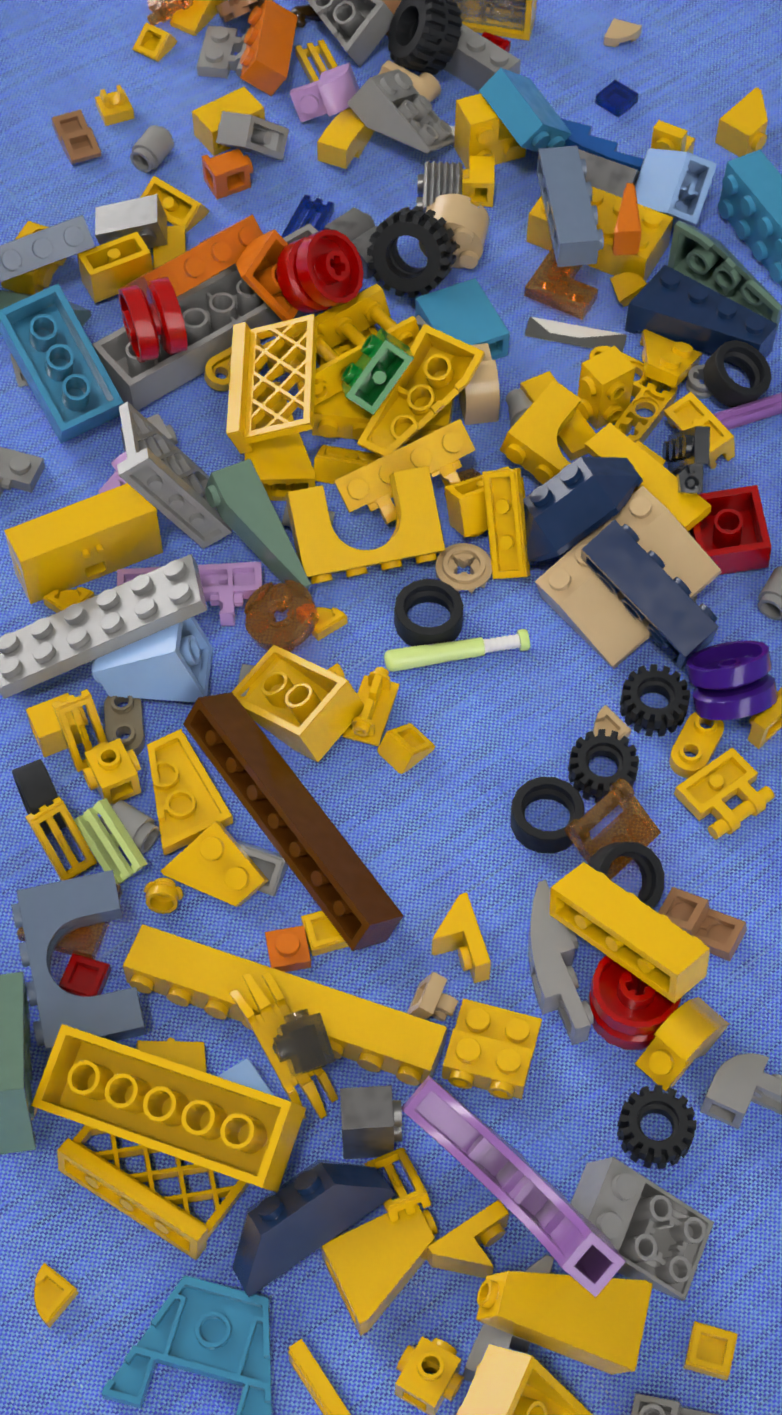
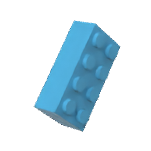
(754, 207)
(59, 363)

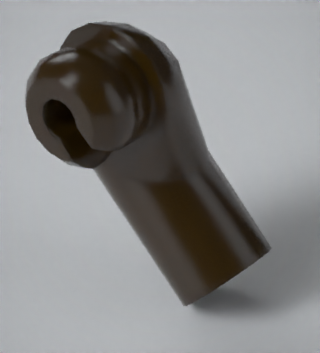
(304, 12)

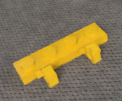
(372, 483)

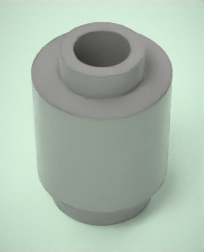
(151, 148)
(771, 596)
(137, 824)

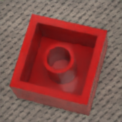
(734, 530)

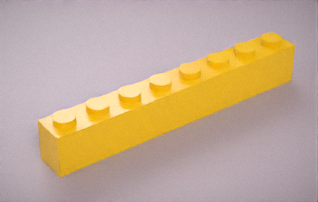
(355, 1026)

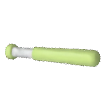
(438, 653)

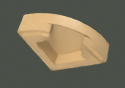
(620, 32)
(609, 721)

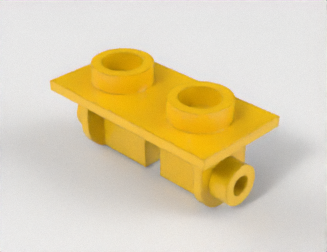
(378, 697)

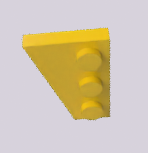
(183, 792)

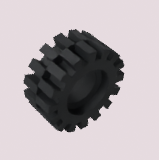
(654, 682)
(601, 746)
(645, 1148)

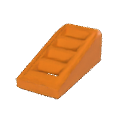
(628, 227)

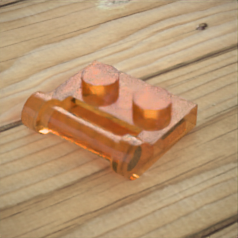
(629, 826)

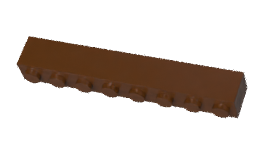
(293, 821)

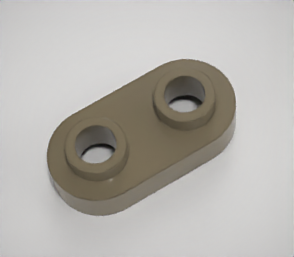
(125, 721)

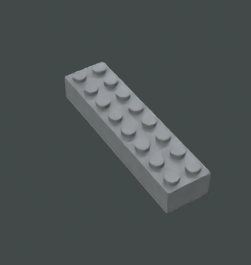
(209, 321)

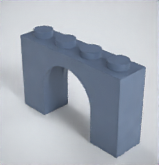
(46, 917)

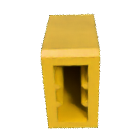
(377, 1262)

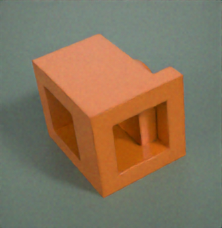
(227, 173)

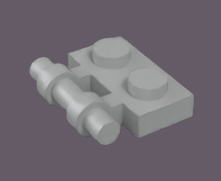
(218, 52)

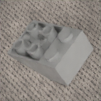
(397, 110)
(645, 1224)

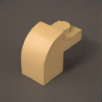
(481, 396)

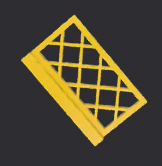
(244, 388)
(141, 1201)

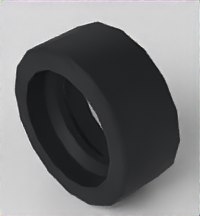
(746, 358)
(428, 591)
(551, 789)
(36, 790)
(648, 863)

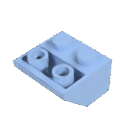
(674, 183)

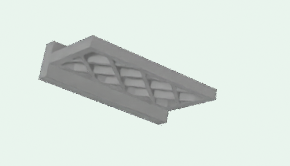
(168, 479)

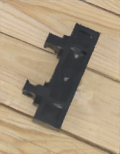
(686, 455)

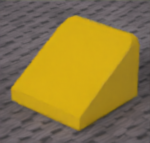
(154, 42)
(404, 747)

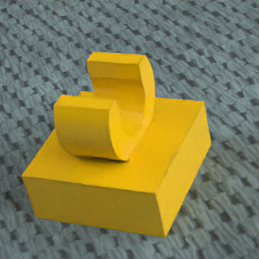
(114, 106)

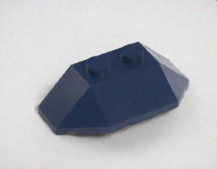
(576, 504)
(303, 1218)

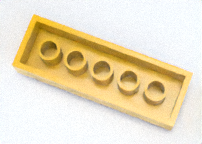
(169, 1107)

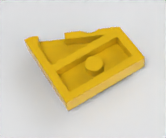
(666, 359)
(217, 867)

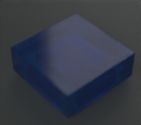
(616, 98)

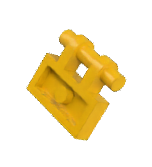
(715, 785)

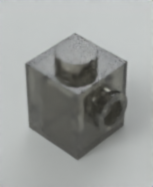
(303, 1043)

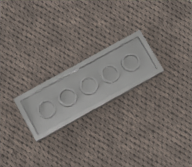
(100, 625)

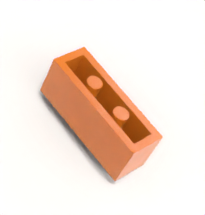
(268, 46)

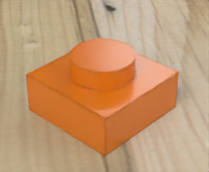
(288, 949)

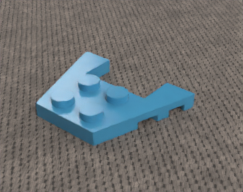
(206, 1333)

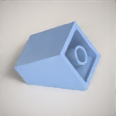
(160, 666)

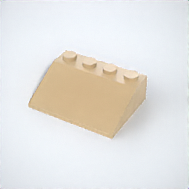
(591, 607)

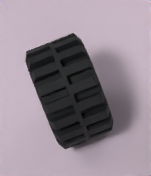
(424, 34)
(390, 265)

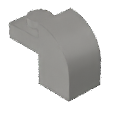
(738, 1084)

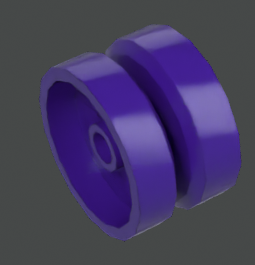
(732, 680)

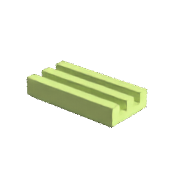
(106, 845)

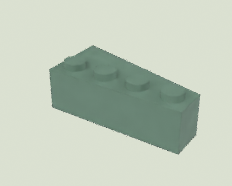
(15, 1066)

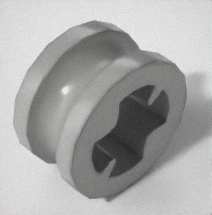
(693, 383)

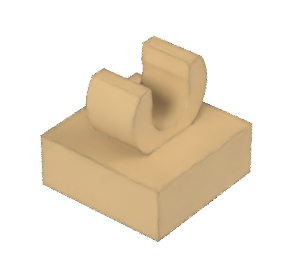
(431, 1001)

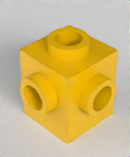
(112, 771)
(424, 1389)

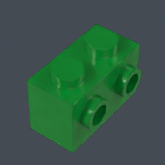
(376, 370)

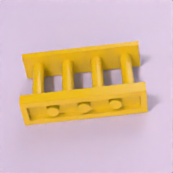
(346, 323)

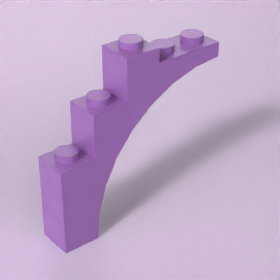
(505, 1172)

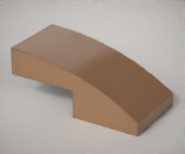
(75, 137)
(712, 927)

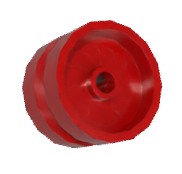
(320, 271)
(153, 319)
(626, 1007)

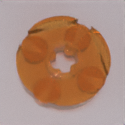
(294, 628)

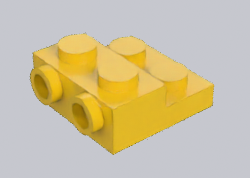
(491, 1049)

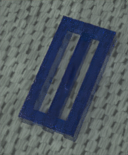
(313, 207)

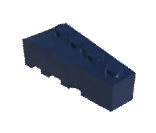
(696, 315)
(650, 592)

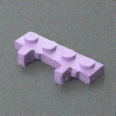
(222, 584)

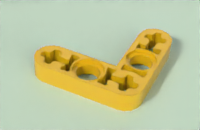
(645, 397)

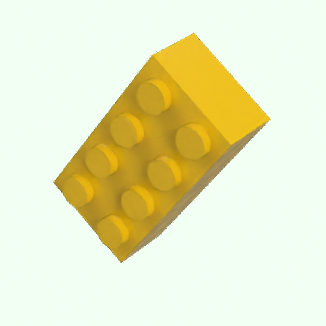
(654, 239)

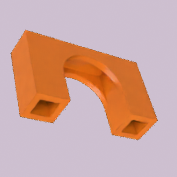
(204, 259)

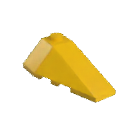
(433, 378)

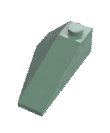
(714, 266)
(250, 514)

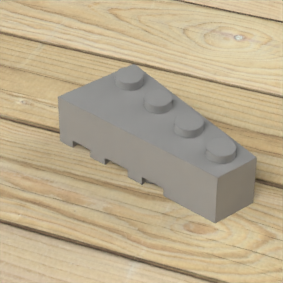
(355, 24)

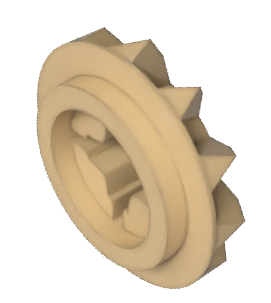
(463, 556)

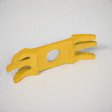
(264, 1028)

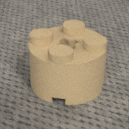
(468, 225)

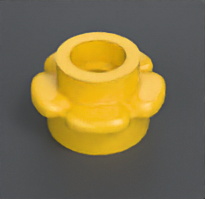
(162, 895)

